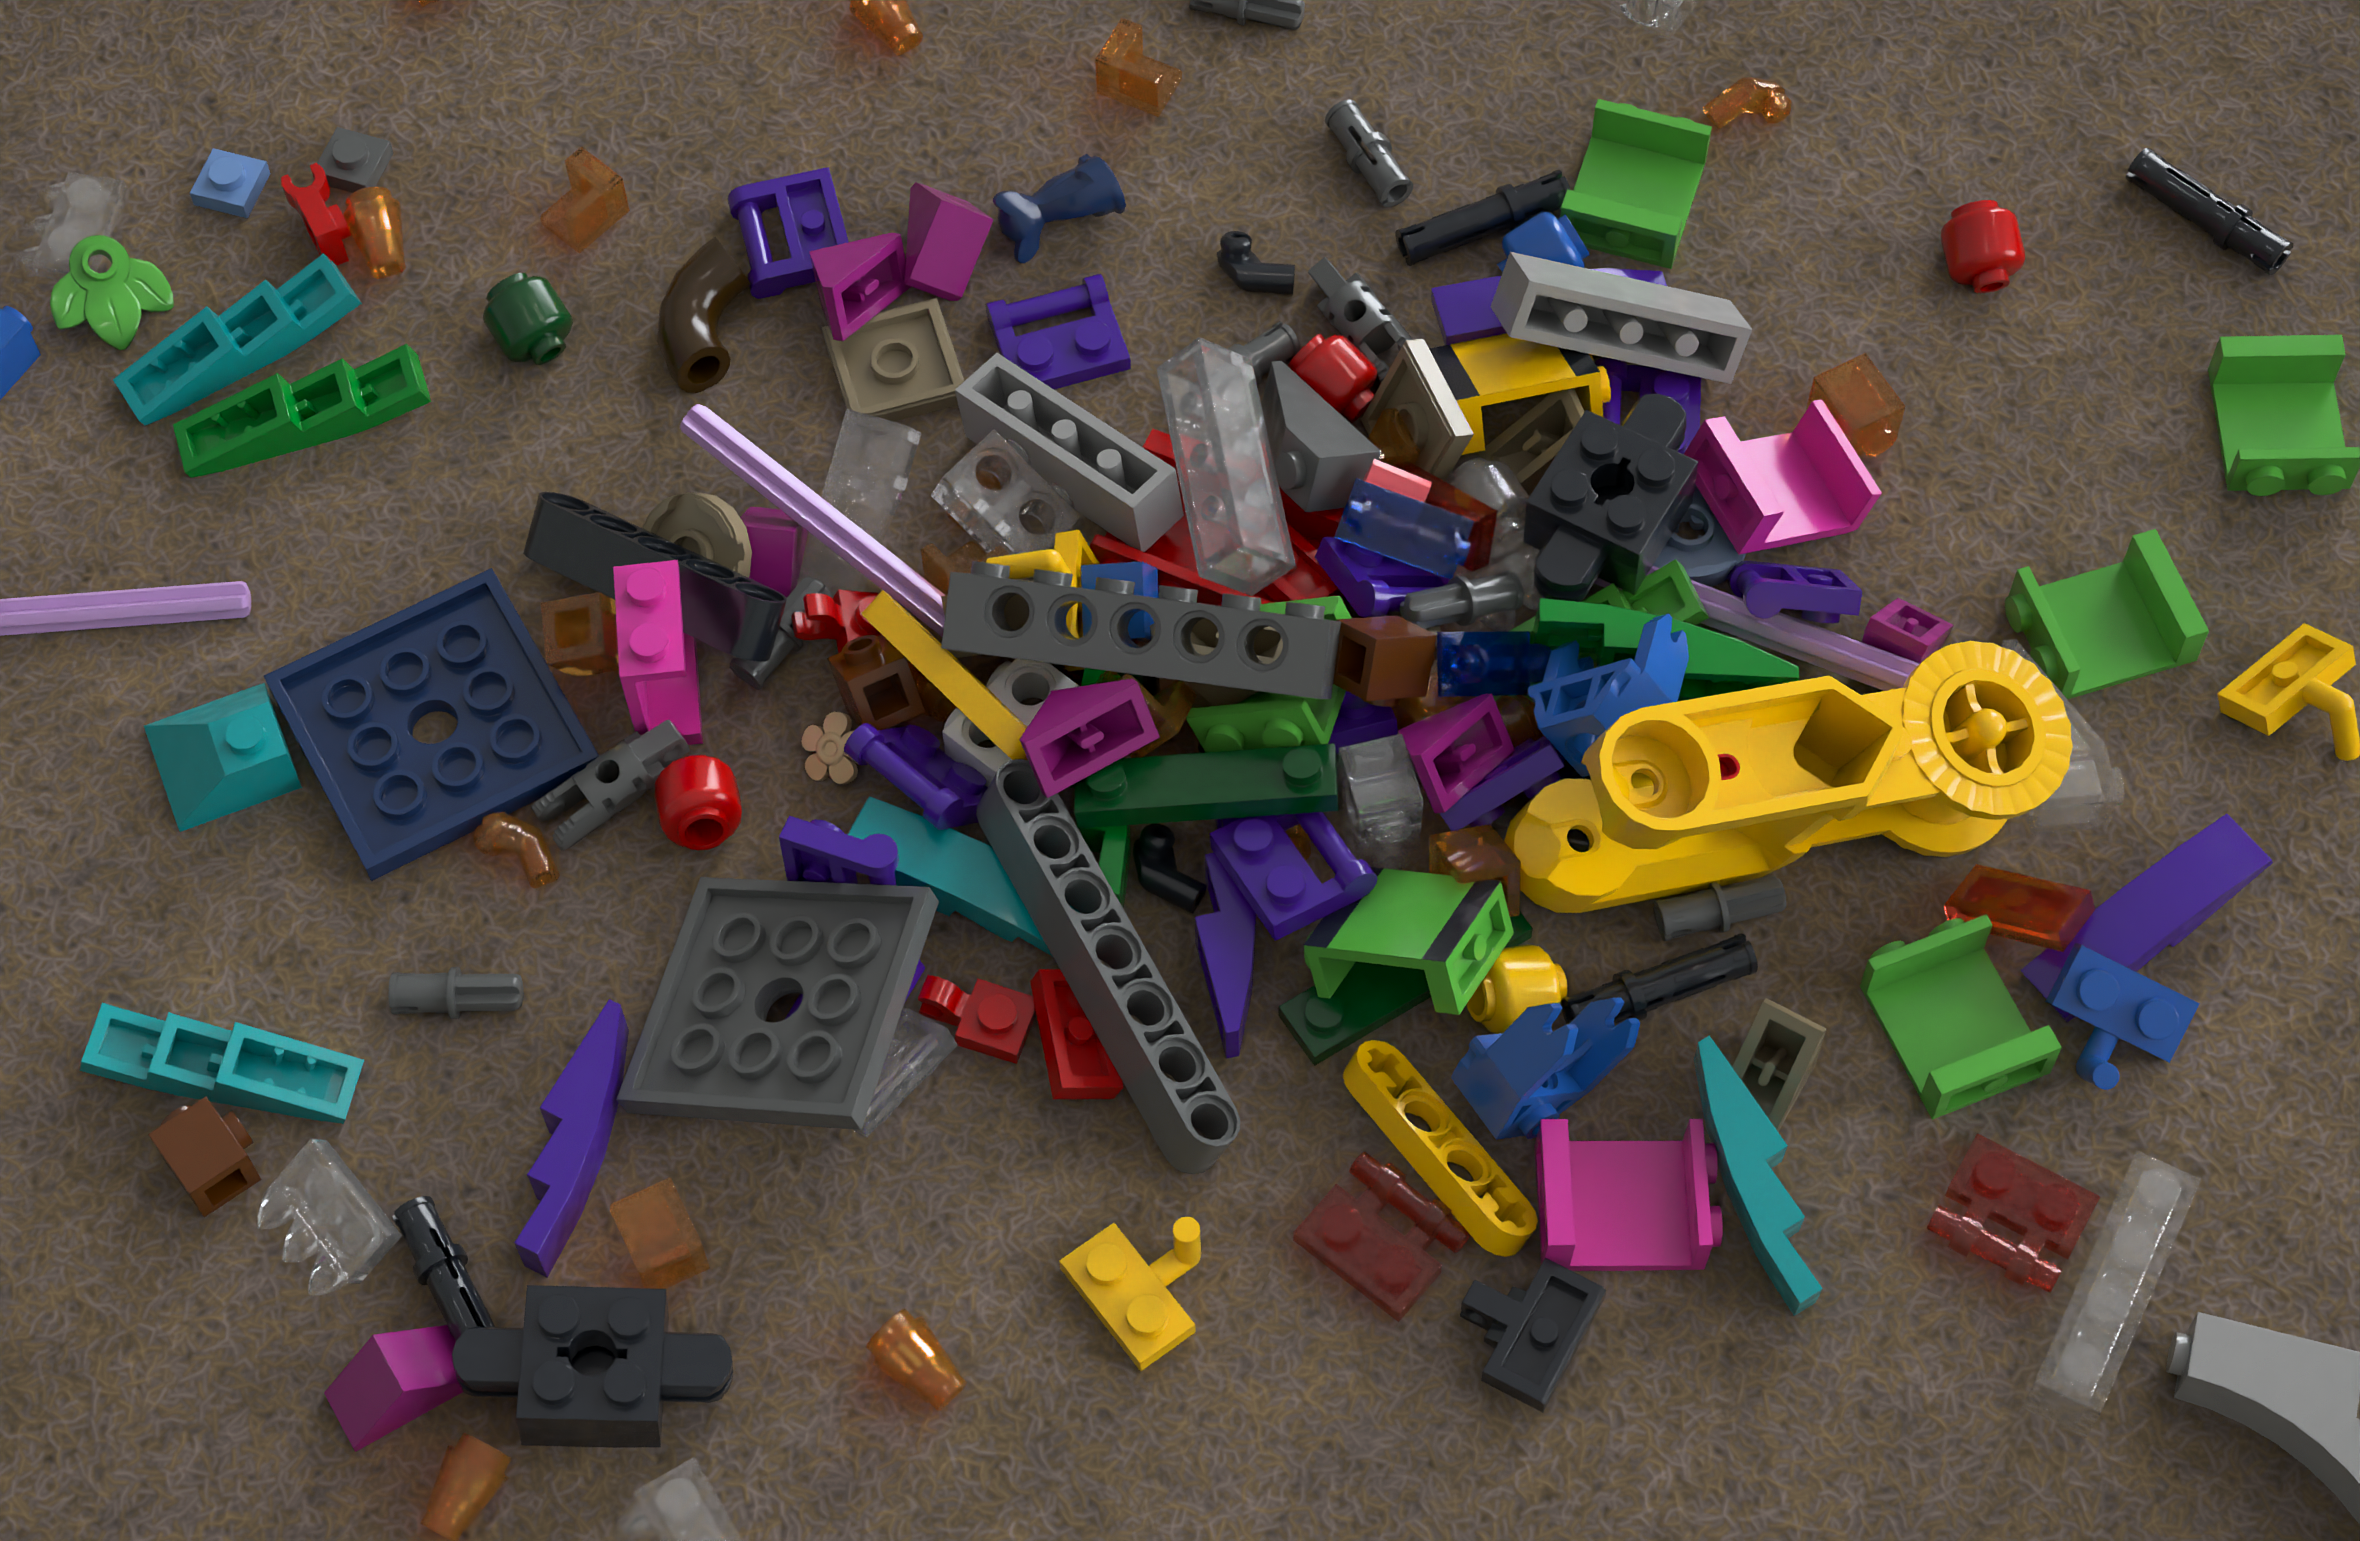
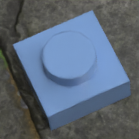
(230, 183)

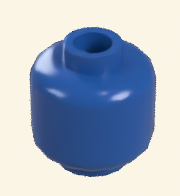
(1546, 239)

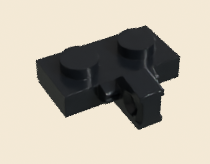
(1533, 1330)

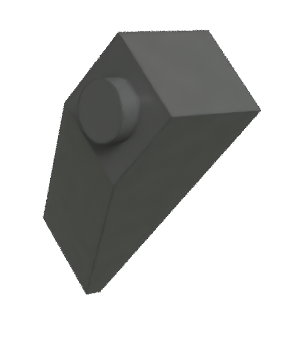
(1312, 443)

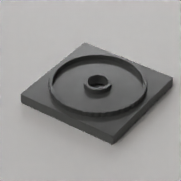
(741, 951)

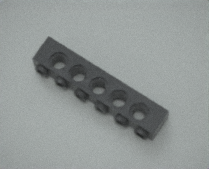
(978, 625)

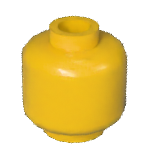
(1517, 980)

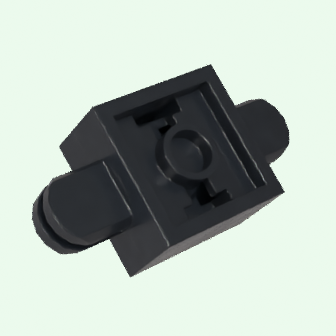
(1610, 500)
(593, 1393)

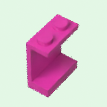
(1783, 484)
(653, 653)
(1626, 1201)

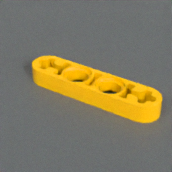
(947, 674)
(1379, 1076)

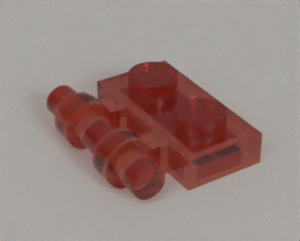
(2020, 1197)
(1368, 1250)

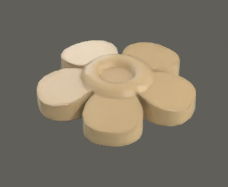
(829, 748)

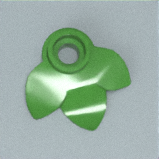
(109, 299)

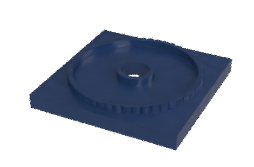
(447, 654)

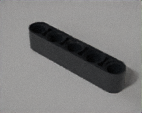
(715, 601)

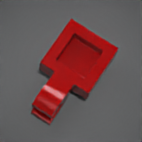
(323, 223)
(834, 617)
(988, 1020)

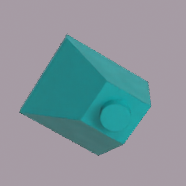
(222, 757)

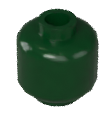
(527, 318)

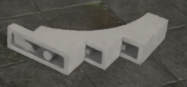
(2280, 1387)

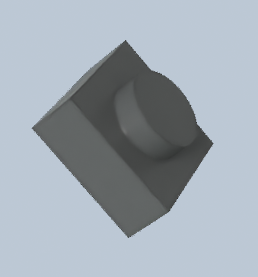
(354, 160)

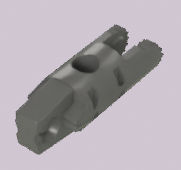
(1358, 314)
(633, 766)

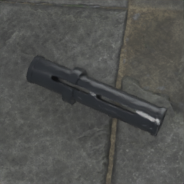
(1471, 222)
(2227, 223)
(1670, 980)
(441, 1266)

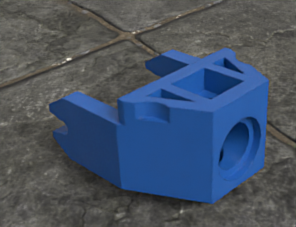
(1584, 701)
(1541, 1072)

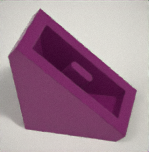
(942, 241)
(858, 280)
(776, 548)
(1906, 631)
(1086, 731)
(1457, 749)
(393, 1382)

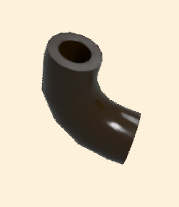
(692, 314)

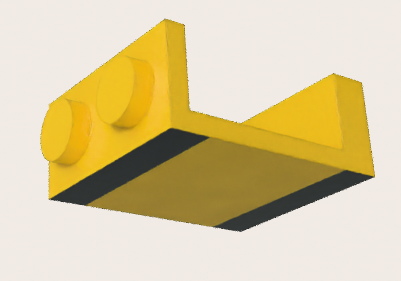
(1512, 369)

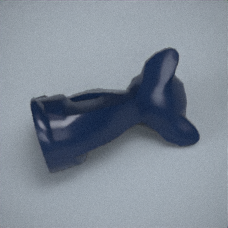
(1073, 194)

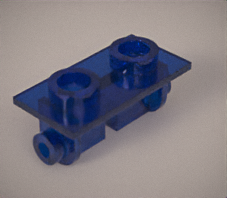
(1404, 529)
(1488, 663)

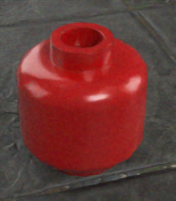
(1982, 245)
(1337, 373)
(698, 802)

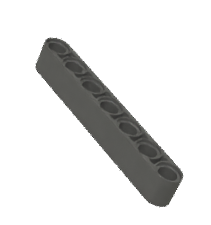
(1107, 993)

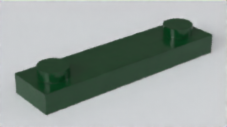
(1209, 786)
(1362, 1003)

